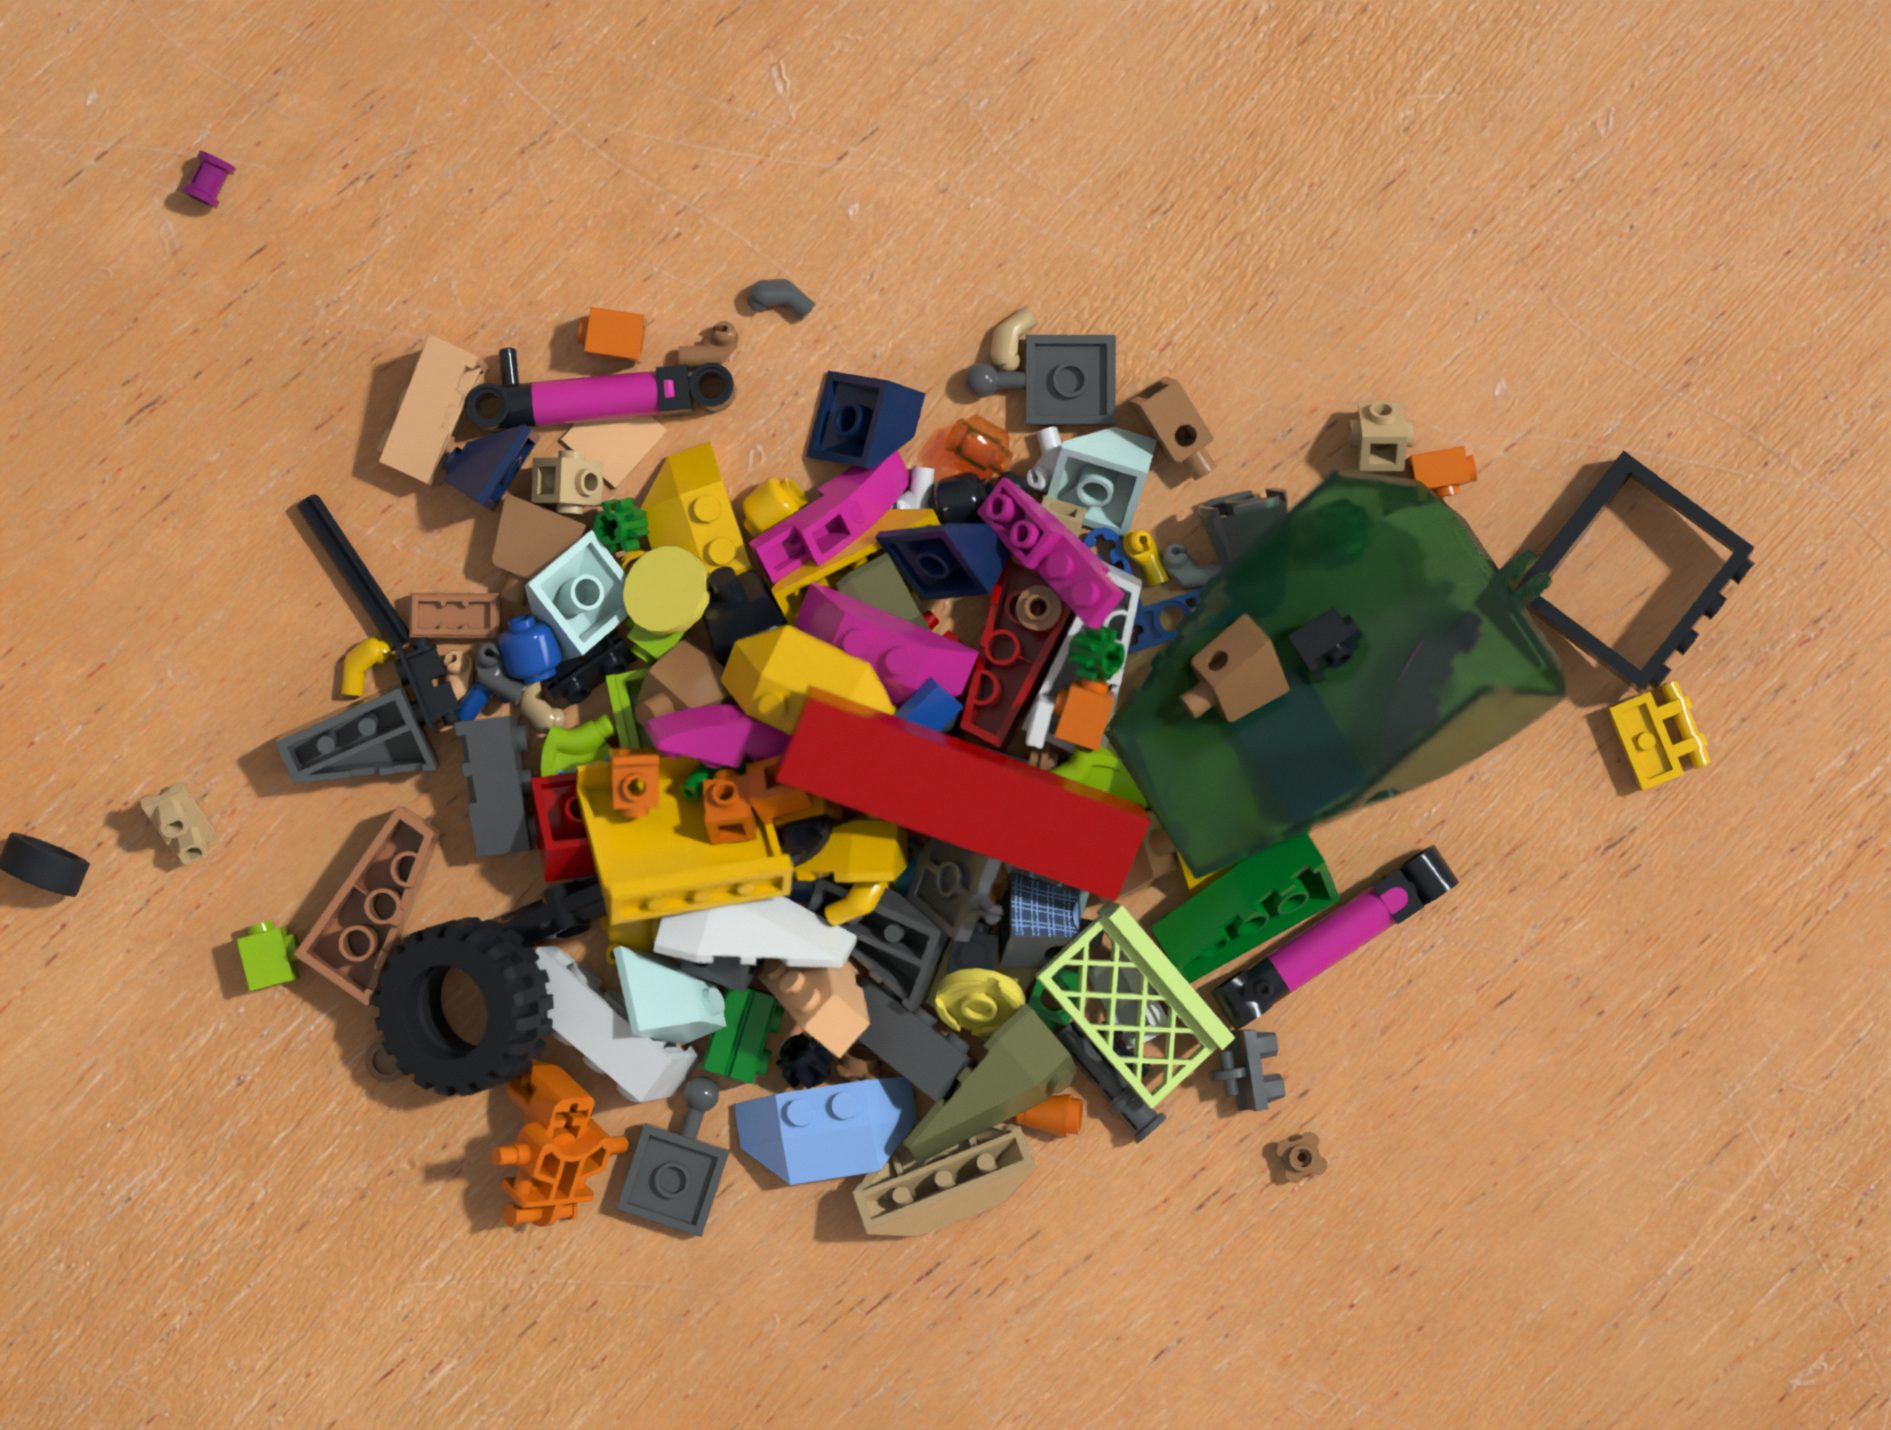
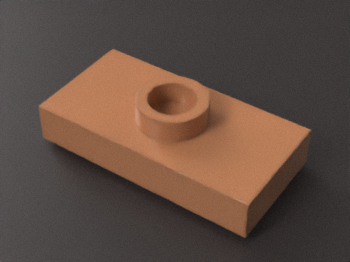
(455, 615)

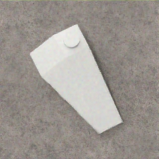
(753, 931)

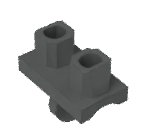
(1243, 1070)

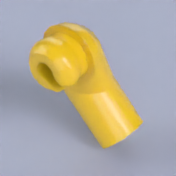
(859, 902)

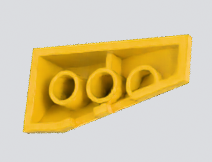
(859, 851)

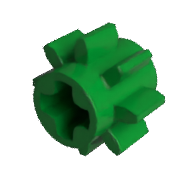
(620, 525)
(1096, 653)

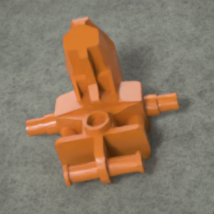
(554, 1147)

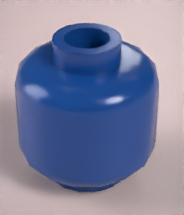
(529, 649)

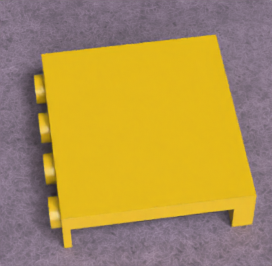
(666, 858)

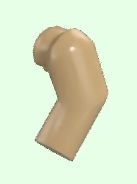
(1006, 339)
(538, 711)

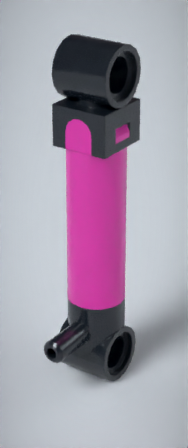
(662, 392)
(1335, 936)

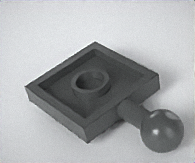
(1065, 380)
(675, 1173)

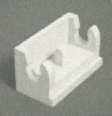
(1127, 1008)

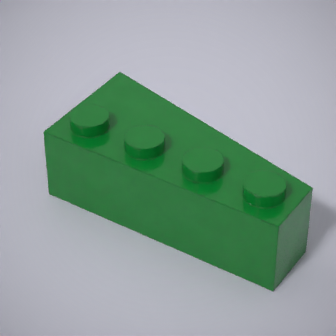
(1246, 908)

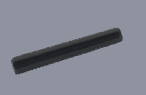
(354, 571)

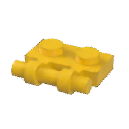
(1646, 740)

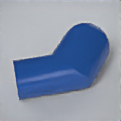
(475, 701)

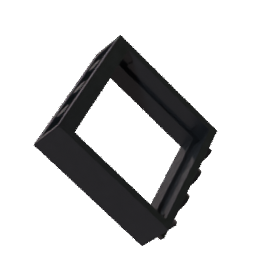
(1706, 605)

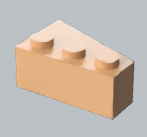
(431, 410)
(820, 1000)

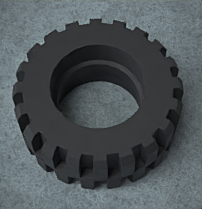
(414, 1014)

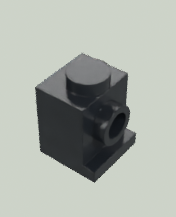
(1326, 642)

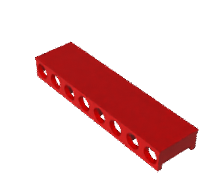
(962, 793)

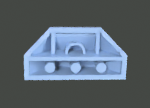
(828, 1128)

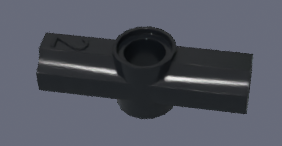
(560, 914)

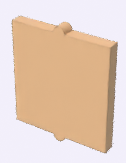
(616, 443)

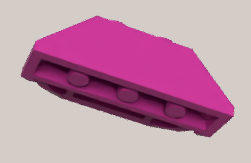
(896, 649)

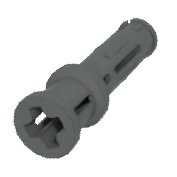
(1120, 1096)

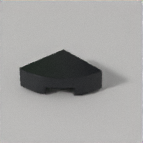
(806, 838)

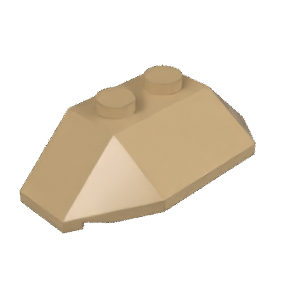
(947, 1187)

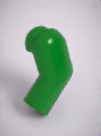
(693, 785)

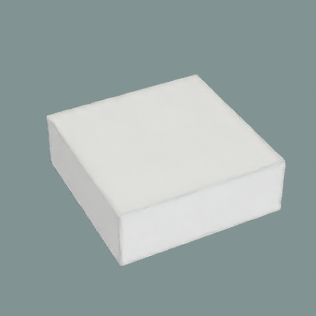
(1040, 720)

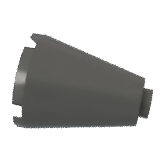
(1240, 519)

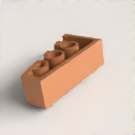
(371, 907)

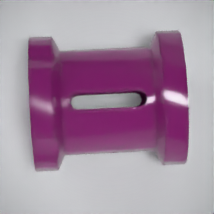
(208, 179)

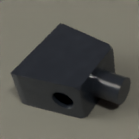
(738, 609)

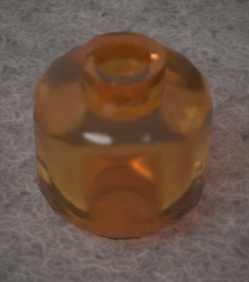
(978, 447)

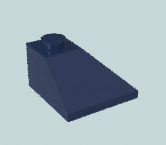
(863, 420)
(490, 464)
(947, 558)

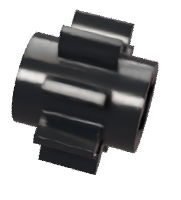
(804, 1061)

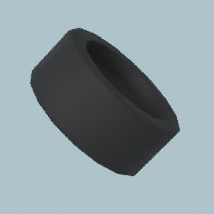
(43, 864)

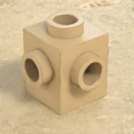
(1381, 436)
(567, 482)

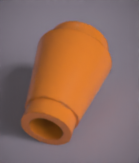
(1056, 1115)

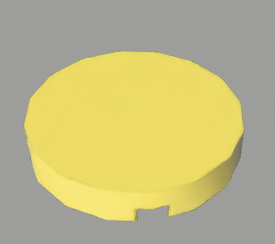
(666, 590)
(977, 1000)

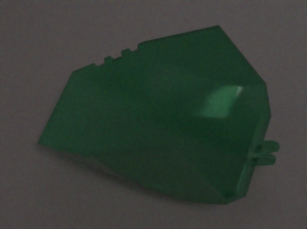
(1434, 685)

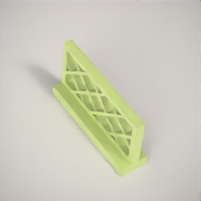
(1164, 980)

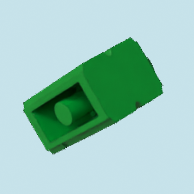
(740, 1047)

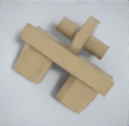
(179, 822)

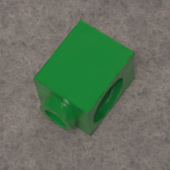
(1052, 1017)

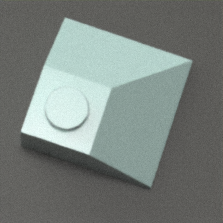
(1104, 475)
(579, 595)
(665, 1000)

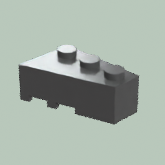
(359, 740)
(497, 784)
(892, 941)
(913, 1043)

